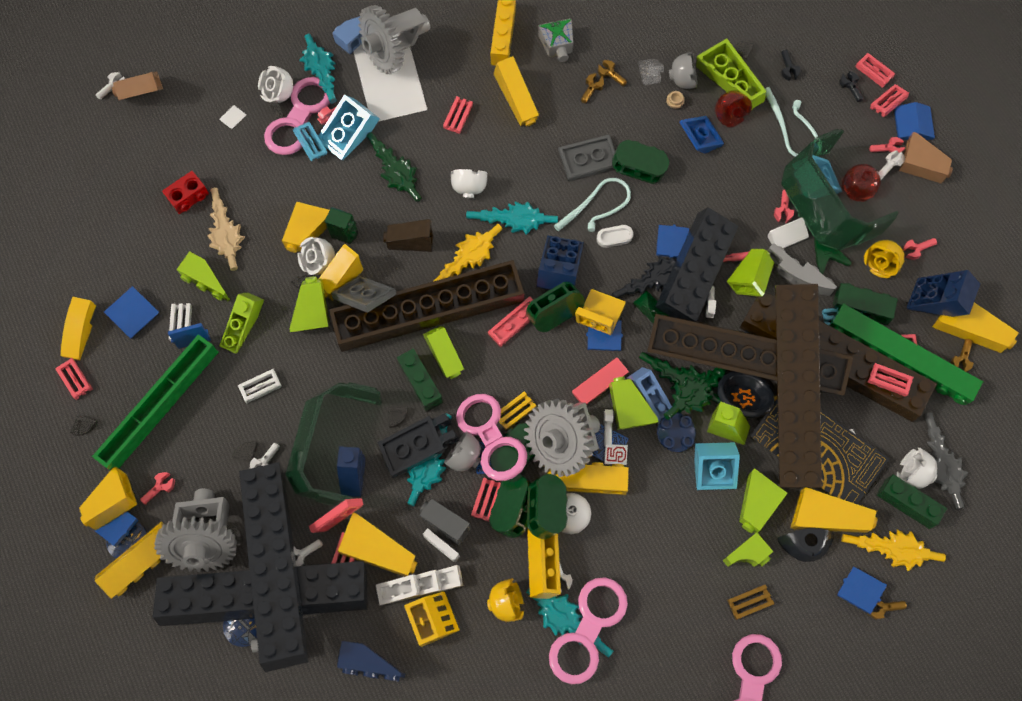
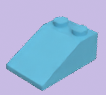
(347, 127)

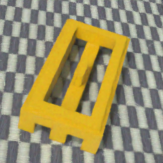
(527, 401)

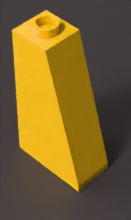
(515, 91)
(979, 327)
(831, 513)
(369, 544)

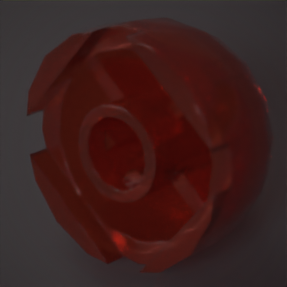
(732, 108)
(861, 182)

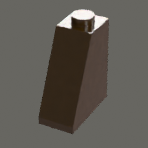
(410, 236)

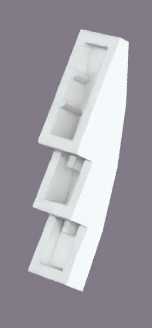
(419, 585)

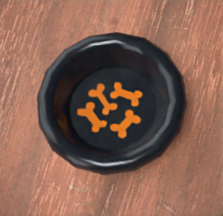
(746, 392)

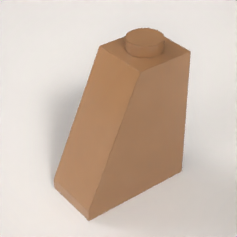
(137, 85)
(925, 160)

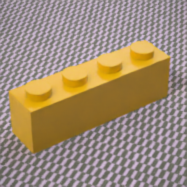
(503, 30)
(598, 479)
(130, 565)
(543, 567)

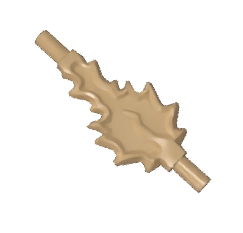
(225, 235)

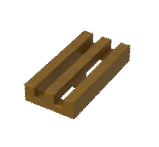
(766, 595)

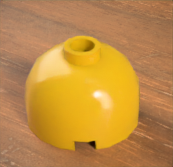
(884, 258)
(506, 601)

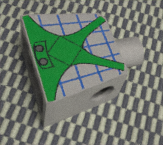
(557, 38)

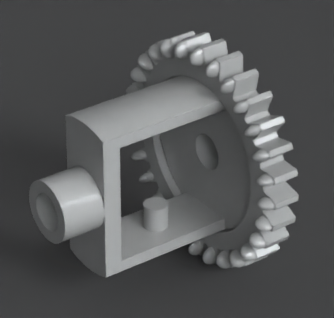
(388, 36)
(562, 436)
(194, 542)

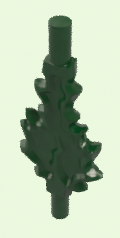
(398, 172)
(674, 374)
(693, 394)

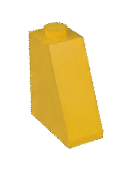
(304, 223)
(341, 270)
(108, 500)

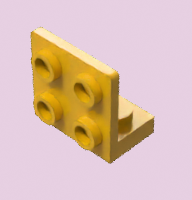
(600, 312)

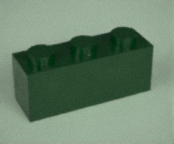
(869, 303)
(420, 380)
(911, 501)

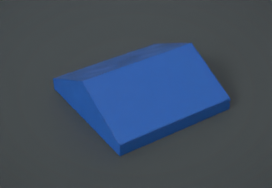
(914, 118)
(702, 134)

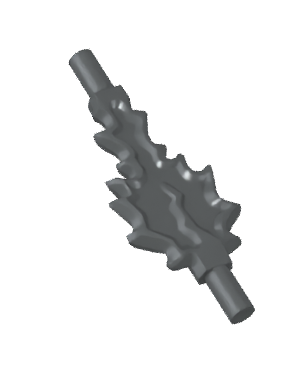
(948, 468)

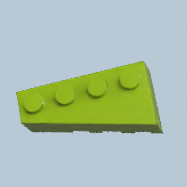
(730, 71)

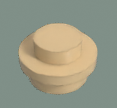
(675, 99)

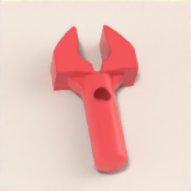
(325, 114)
(888, 147)
(784, 208)
(918, 247)
(158, 487)

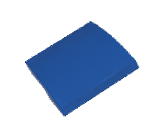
(131, 312)

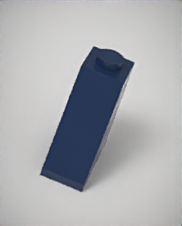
(351, 471)

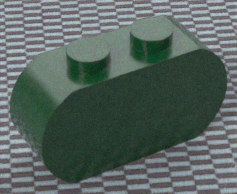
(640, 161)
(555, 306)
(507, 456)
(547, 506)
(510, 507)

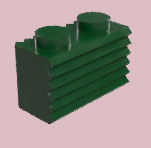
(341, 225)

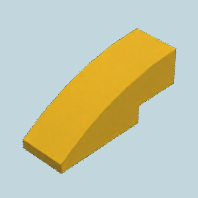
(77, 328)

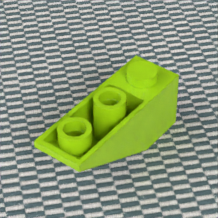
(198, 271)
(241, 321)

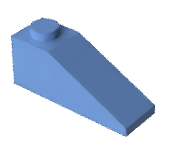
(348, 35)
(651, 391)

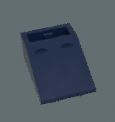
(559, 262)
(945, 294)
(361, 658)

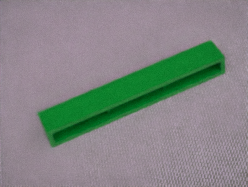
(949, 378)
(155, 403)

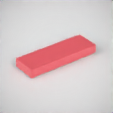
(510, 324)
(599, 381)
(336, 515)

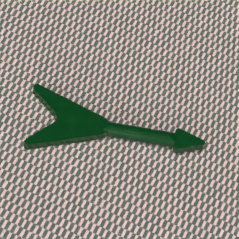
(825, 253)

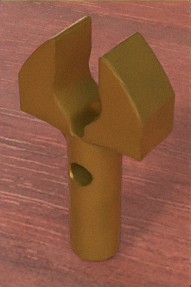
(610, 72)
(598, 85)
(964, 356)
(891, 606)

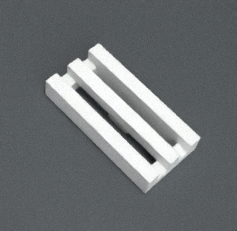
(188, 307)
(254, 396)
(441, 545)

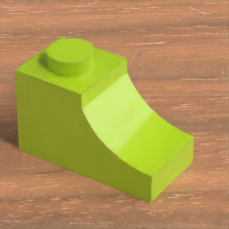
(751, 551)

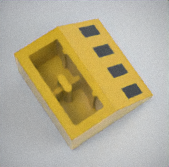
(431, 618)

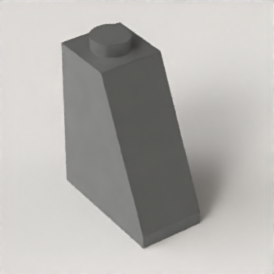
(445, 521)

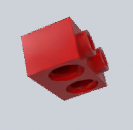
(183, 188)

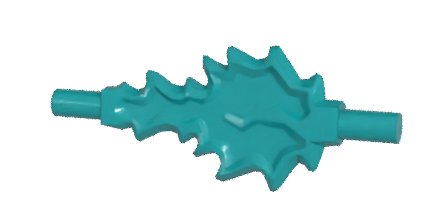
(320, 64)
(518, 217)
(425, 475)
(562, 617)

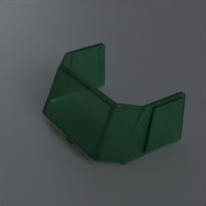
(819, 202)
(304, 436)

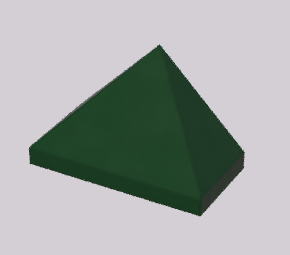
(646, 304)

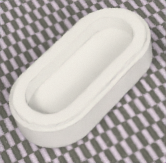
(614, 236)

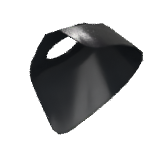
(795, 544)

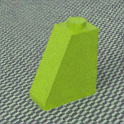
(752, 273)
(310, 307)
(444, 352)
(629, 405)
(729, 423)
(759, 501)

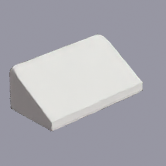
(789, 233)

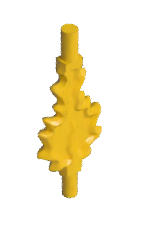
(471, 252)
(901, 548)

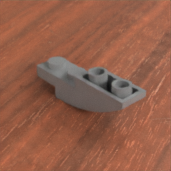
(794, 273)

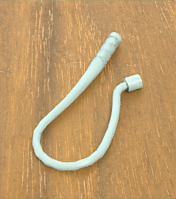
(796, 105)
(591, 225)

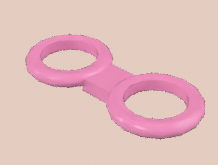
(298, 116)
(491, 437)
(588, 631)
(753, 686)

